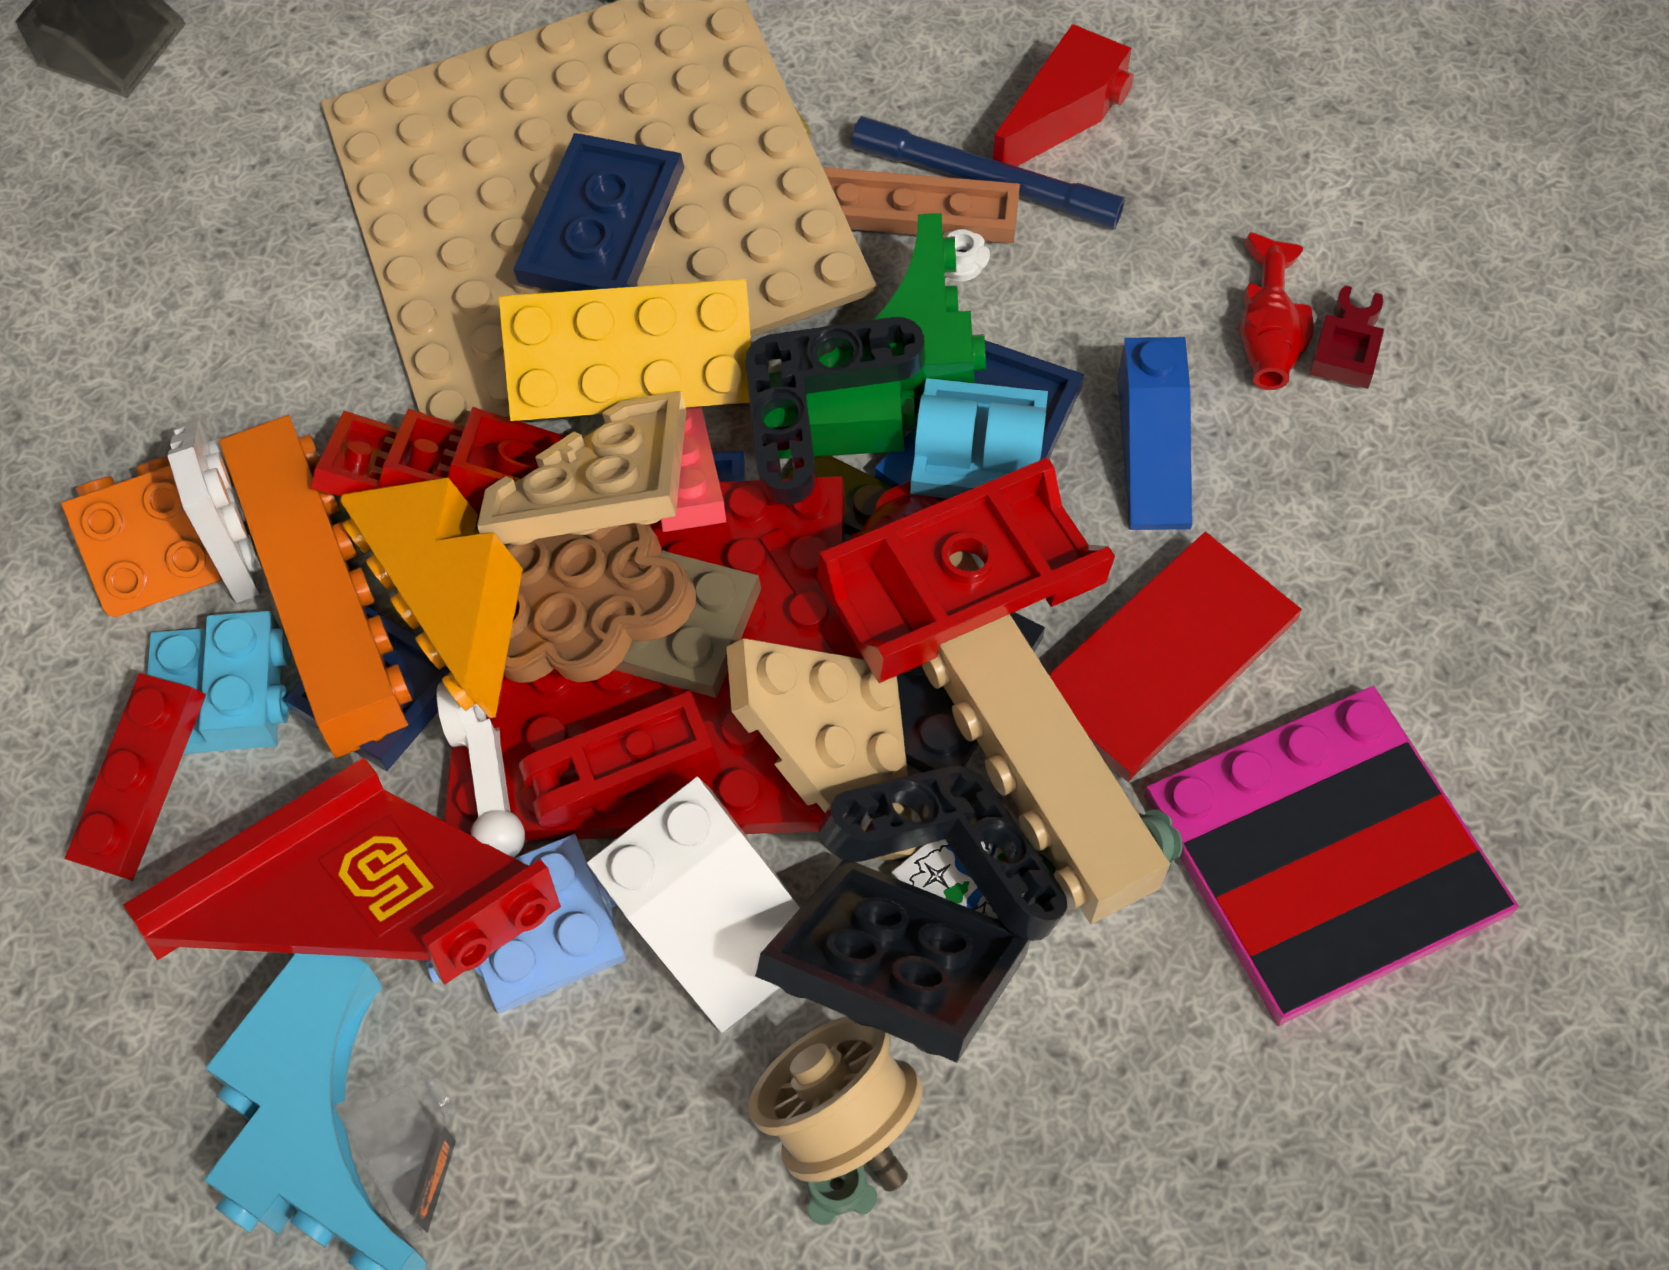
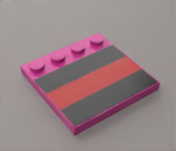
(1329, 854)

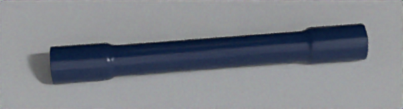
(1072, 198)

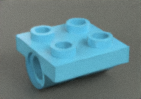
(974, 435)

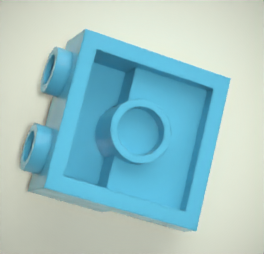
(238, 670)

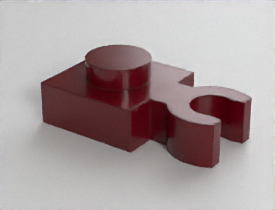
(1349, 342)

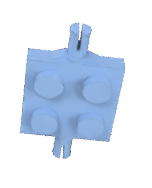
(569, 942)

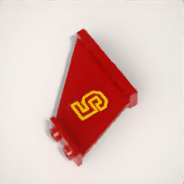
(353, 878)

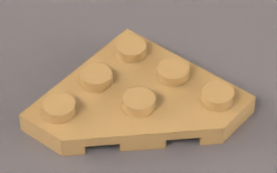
(599, 481)
(821, 718)

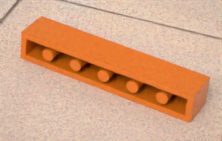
(314, 589)

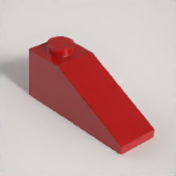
(1065, 96)

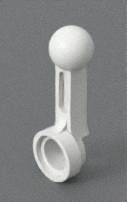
(471, 729)

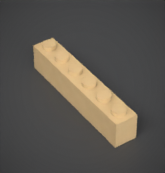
(1047, 766)

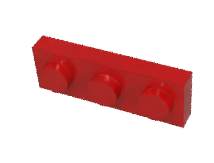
(135, 776)

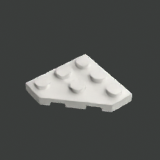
(214, 507)

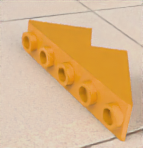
(446, 578)

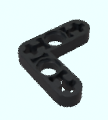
(805, 374)
(964, 812)

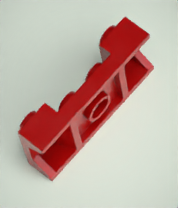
(908, 598)

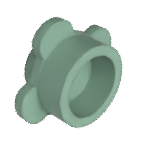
(829, 1203)

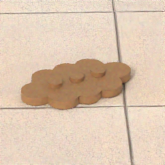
(590, 599)

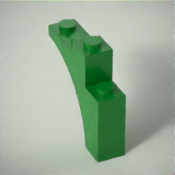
(875, 415)

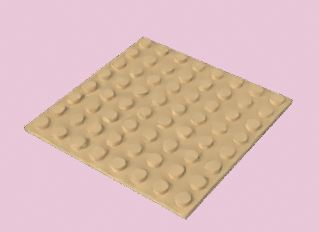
(465, 149)

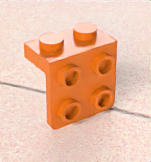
(138, 539)

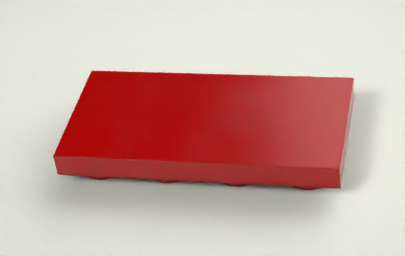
(1171, 652)

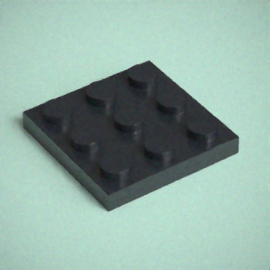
(895, 959)

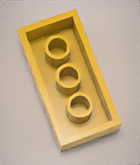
(618, 344)

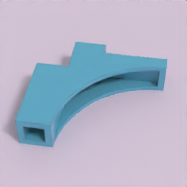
(285, 1077)

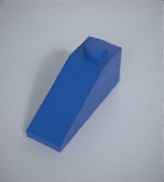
(1156, 432)

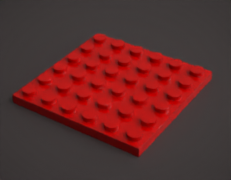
(744, 771)

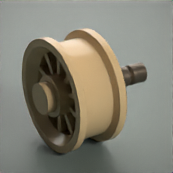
(838, 1103)

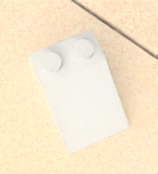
(699, 899)

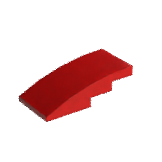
(425, 448)

